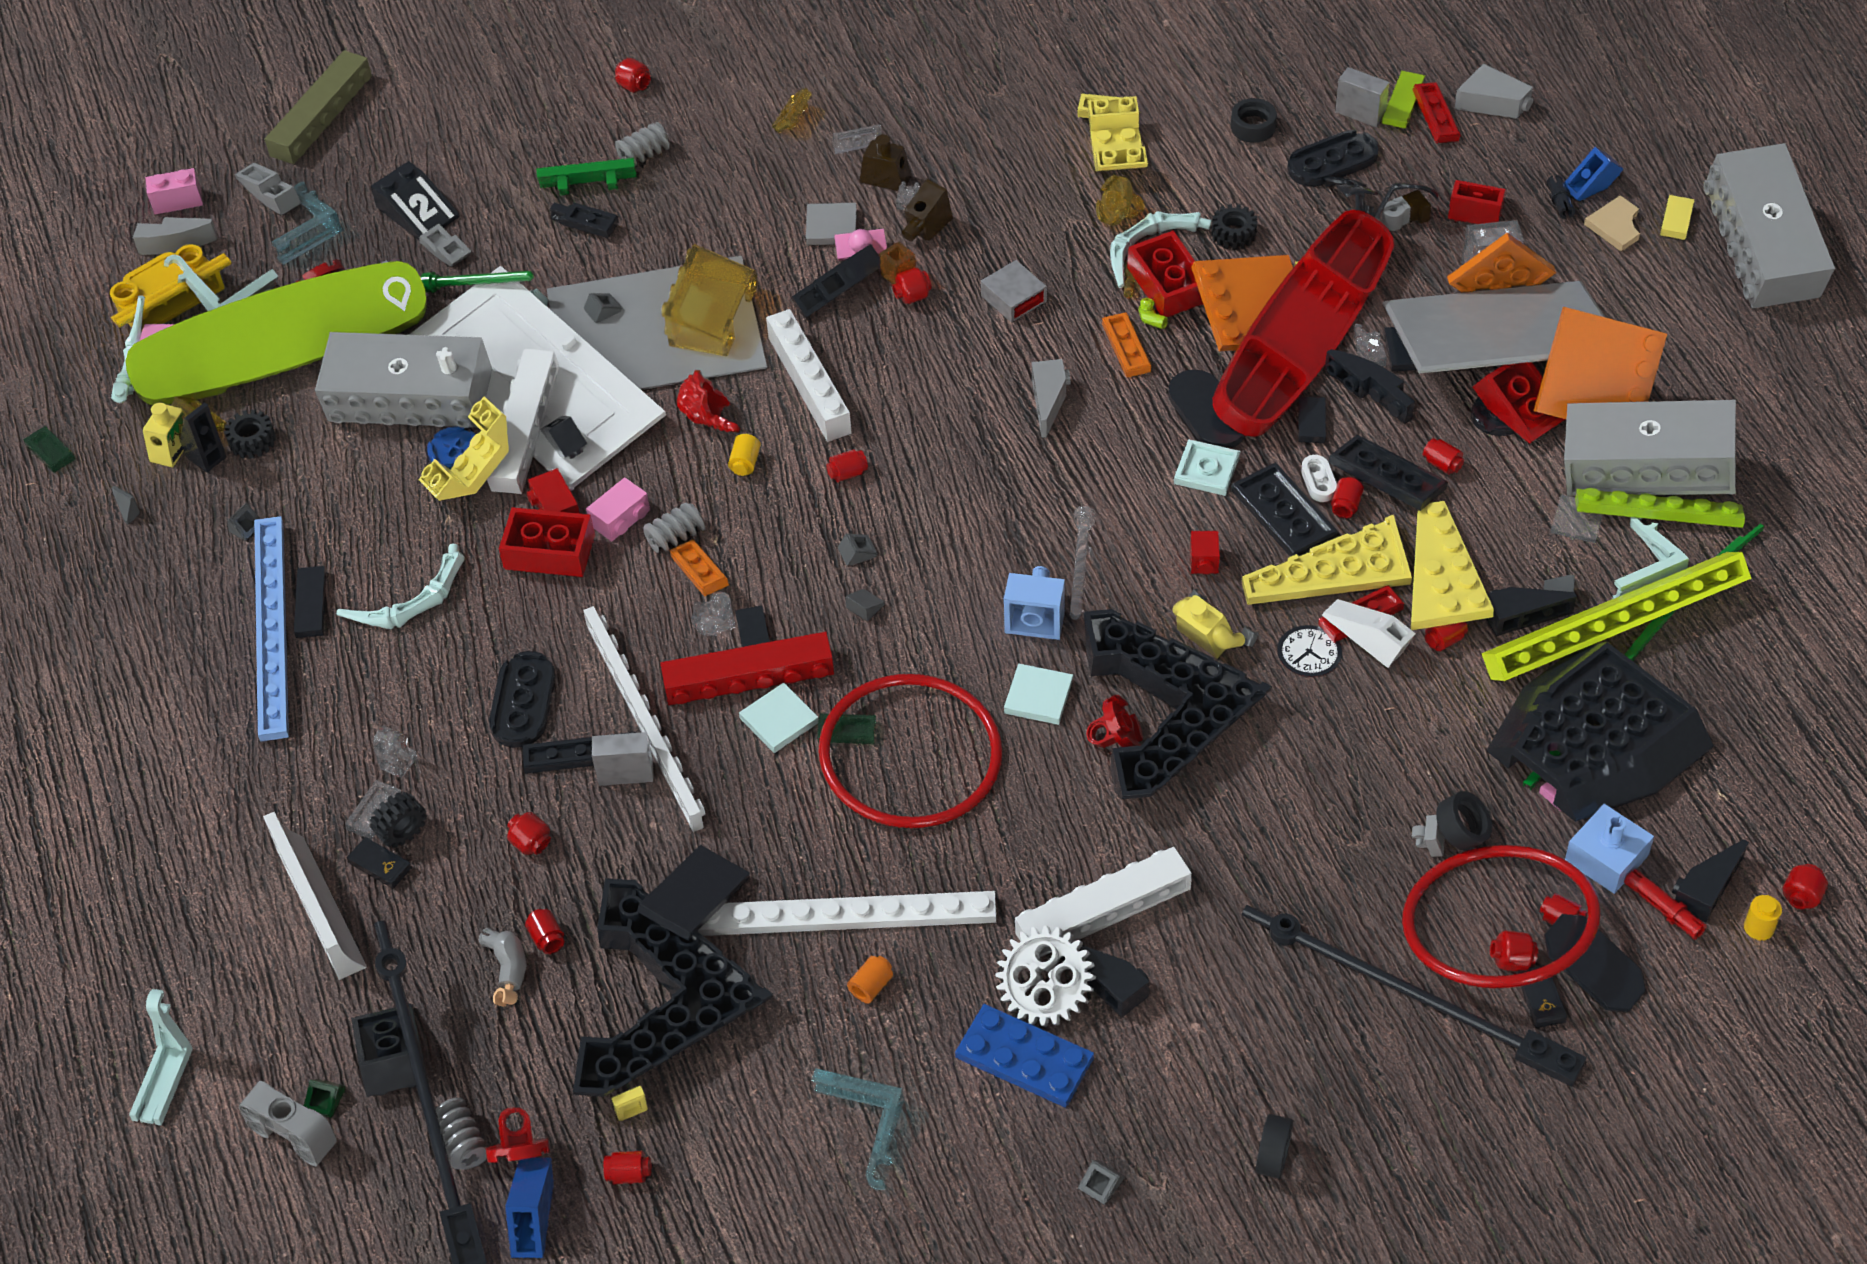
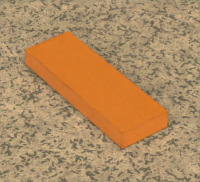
(1126, 345)
(699, 567)

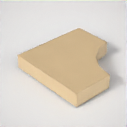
(1615, 223)

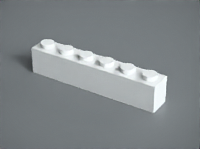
(809, 375)
(525, 417)
(1110, 898)

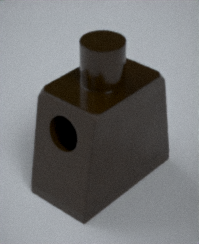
(885, 164)
(927, 212)

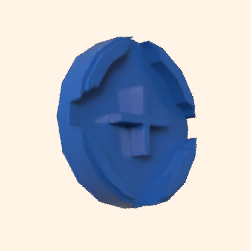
(449, 445)

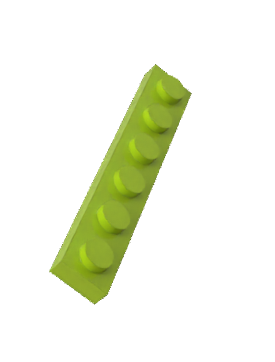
(1660, 508)

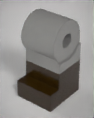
(1406, 210)

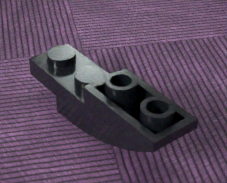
(837, 281)
(1366, 378)

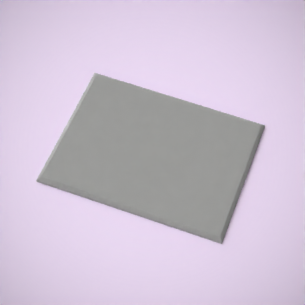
(1485, 325)
(636, 336)

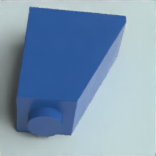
(529, 1207)

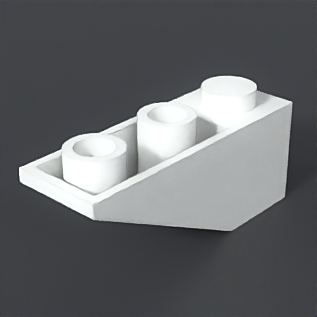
(1372, 630)

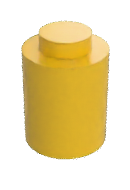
(744, 454)
(1762, 917)

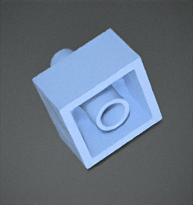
(1034, 604)
(1609, 848)

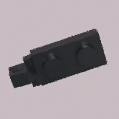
(585, 218)

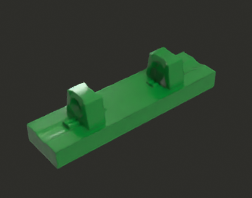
(585, 173)

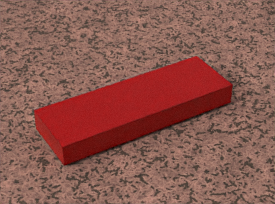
(1436, 112)
(1382, 600)

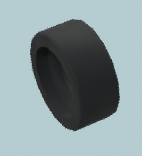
(1250, 132)
(1452, 826)
(1274, 1146)

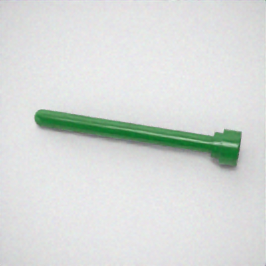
(433, 281)

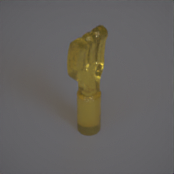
(1129, 283)

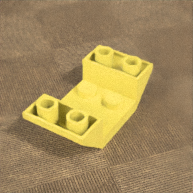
(1116, 134)
(478, 460)

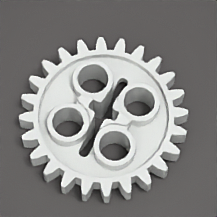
(1063, 996)

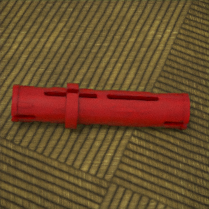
(1669, 907)

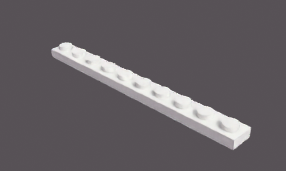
(639, 707)
(852, 913)

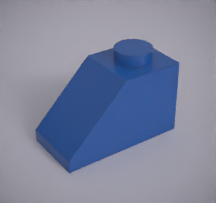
(1593, 175)

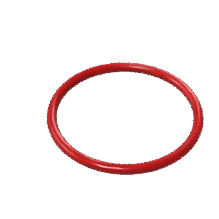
(905, 821)
(1506, 981)

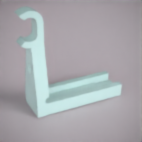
(206, 295)
(1670, 559)
(166, 1065)

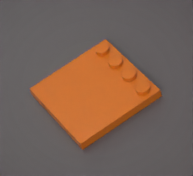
(1237, 292)
(1598, 362)

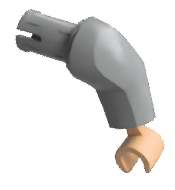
(512, 961)

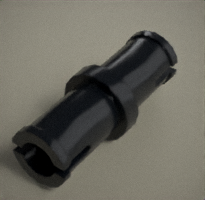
(1560, 196)

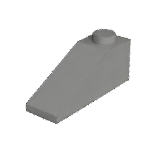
(1049, 389)

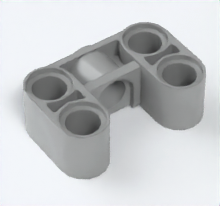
(306, 1129)

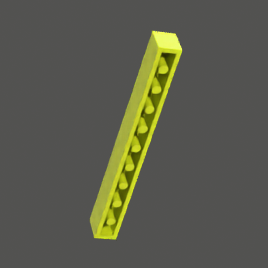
(1616, 616)

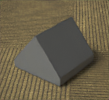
(242, 522)

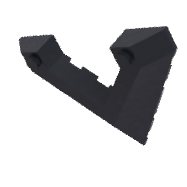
(1201, 690)
(703, 985)

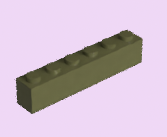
(318, 107)

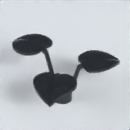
(1351, 187)

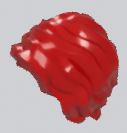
(704, 403)

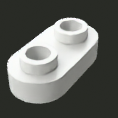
(1321, 483)

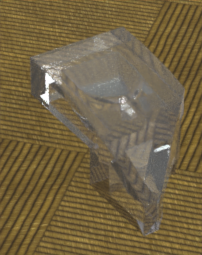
(1369, 345)

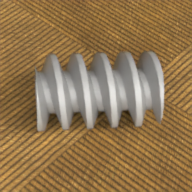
(643, 143)
(672, 526)
(460, 1135)

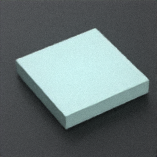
(1206, 467)
(1038, 694)
(779, 717)

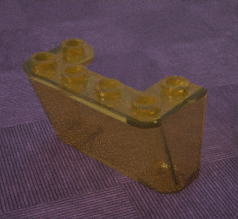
(706, 301)

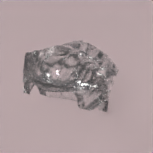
(713, 616)

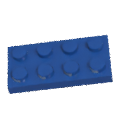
(1024, 1055)

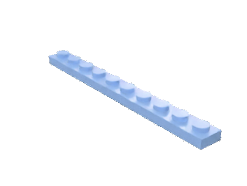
(271, 630)

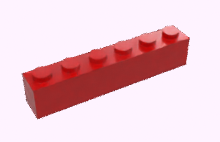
(747, 668)

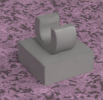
(1429, 836)

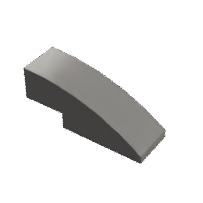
(268, 188)
(173, 234)

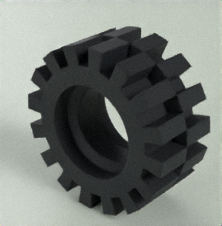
(1237, 217)
(247, 423)
(398, 819)

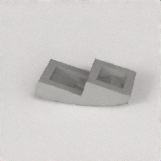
(443, 246)

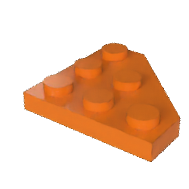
(1501, 266)

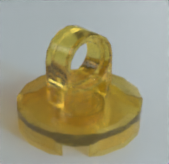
(1117, 201)

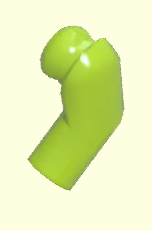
(1149, 316)

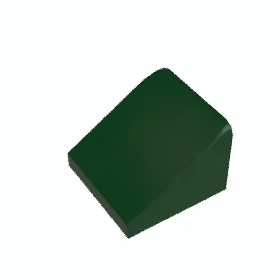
(323, 1096)

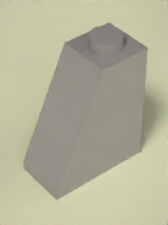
(1494, 94)

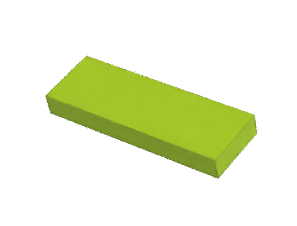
(1402, 100)

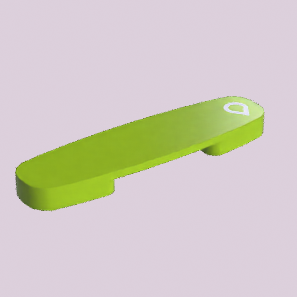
(273, 331)

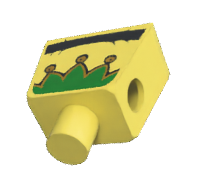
(163, 434)

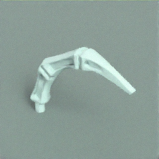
(1150, 225)
(123, 386)
(428, 598)

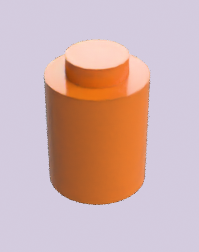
(870, 978)

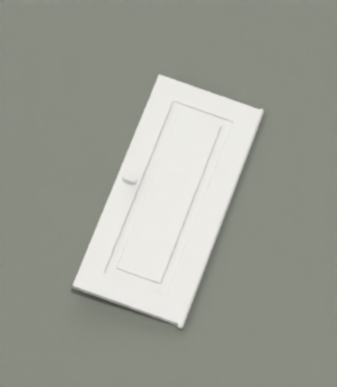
(587, 386)

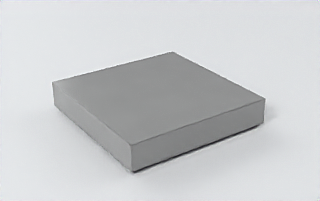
(828, 220)

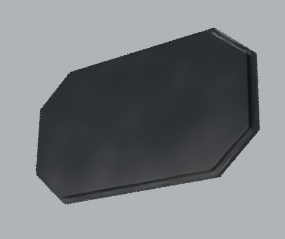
(1602, 970)

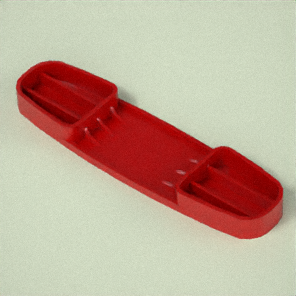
(1302, 323)

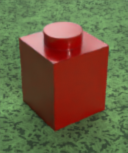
(1204, 552)

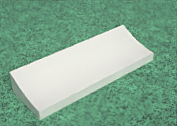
(316, 898)

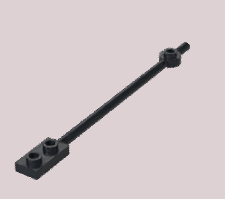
(1532, 1050)
(458, 1219)

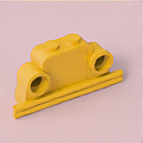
(160, 288)

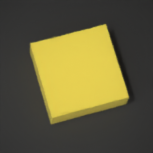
(629, 1103)

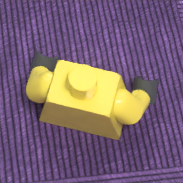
(1209, 626)

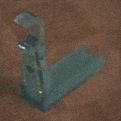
(311, 233)
(870, 1093)

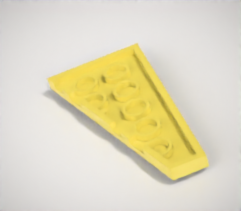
(1337, 566)
(1444, 576)

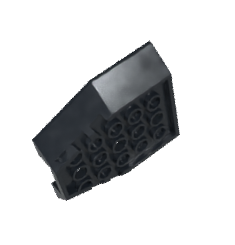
(1628, 757)

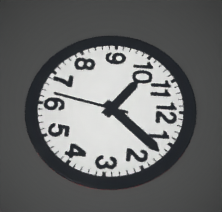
(1309, 651)

